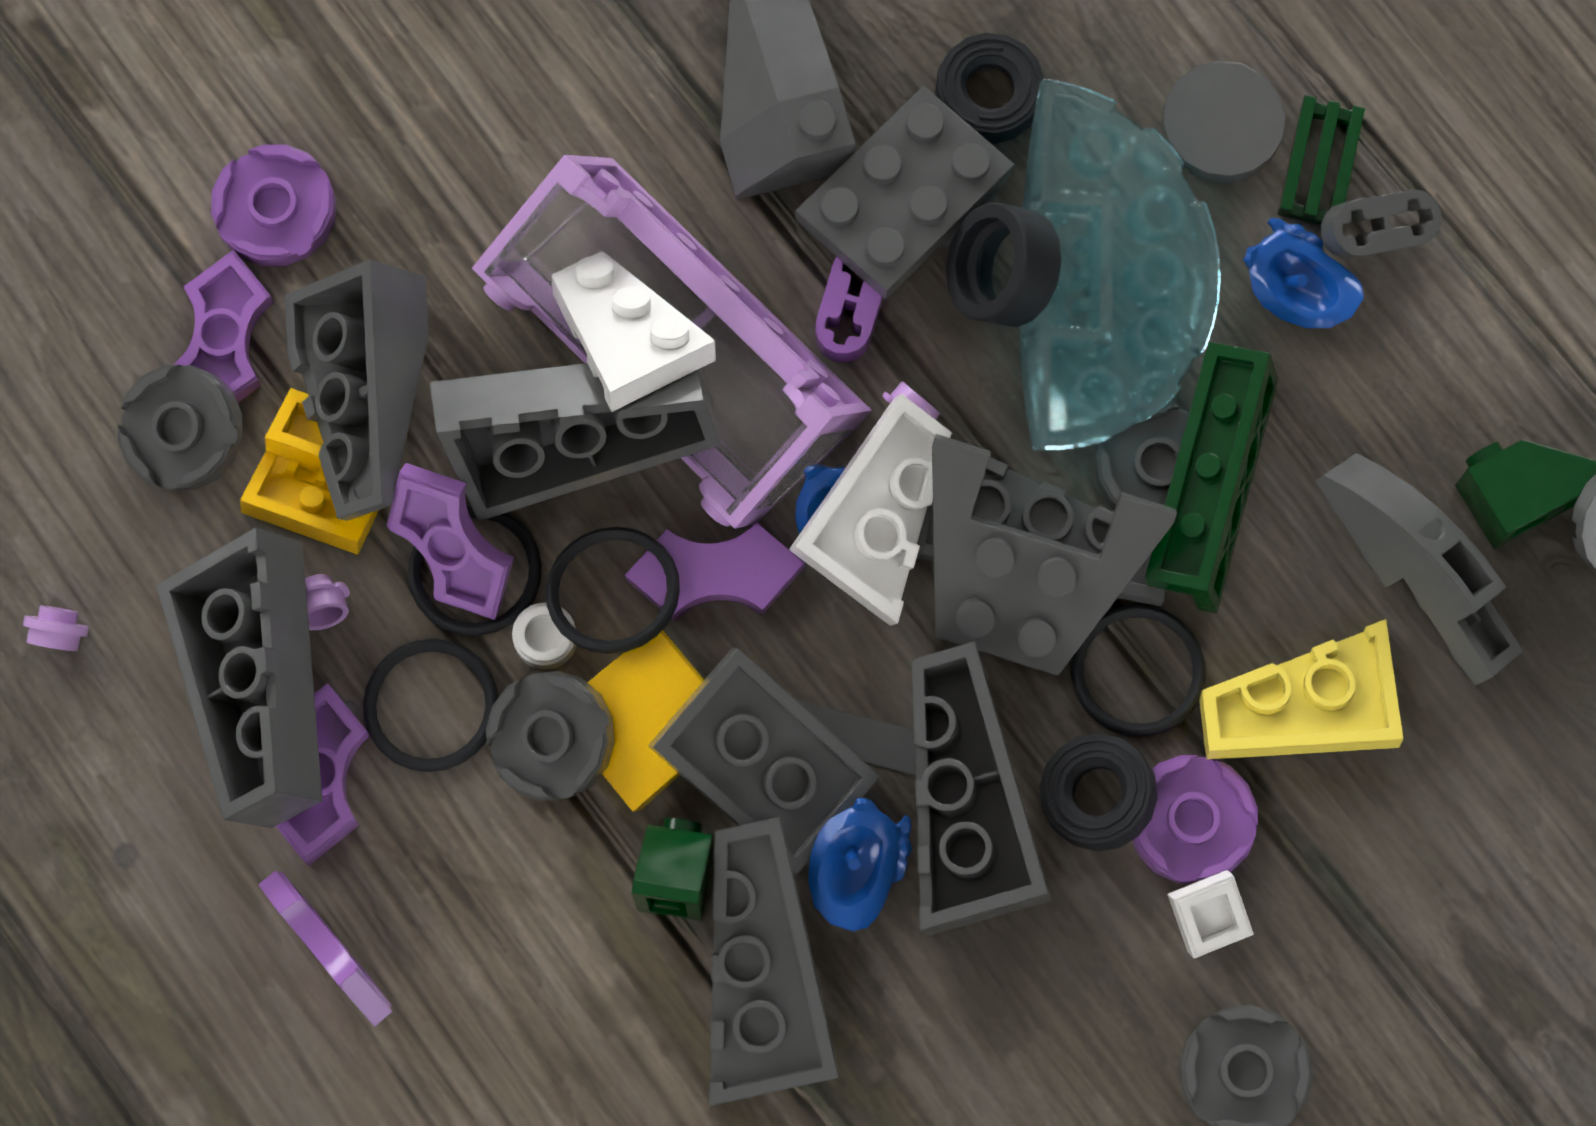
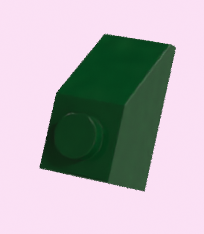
(1521, 487)
(673, 869)

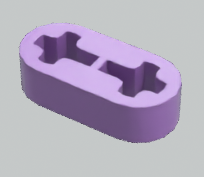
(834, 302)

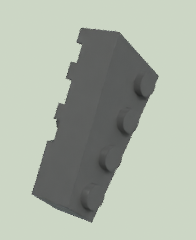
(553, 433)
(249, 674)
(971, 817)

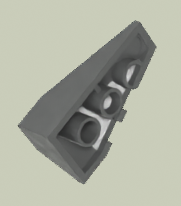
(779, 99)
(361, 359)

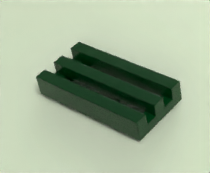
(1332, 115)

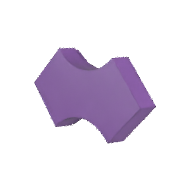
(226, 308)
(435, 519)
(742, 570)
(331, 820)
(326, 947)

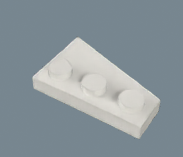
(627, 330)
(875, 511)

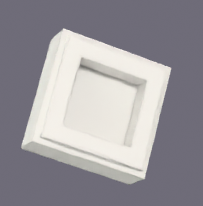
(1210, 914)

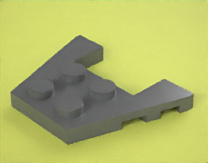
(1017, 589)

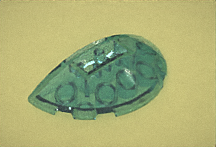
(1133, 272)

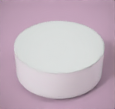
(539, 640)

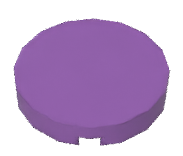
(273, 205)
(1200, 820)

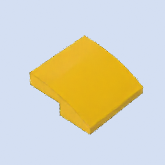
(291, 484)
(642, 695)

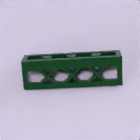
(1214, 472)

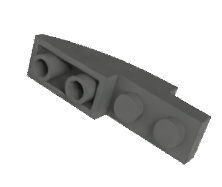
(1416, 541)

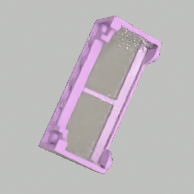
(767, 390)

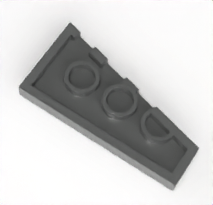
(1046, 512)
(766, 988)

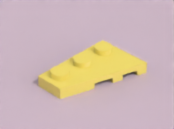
(1316, 703)

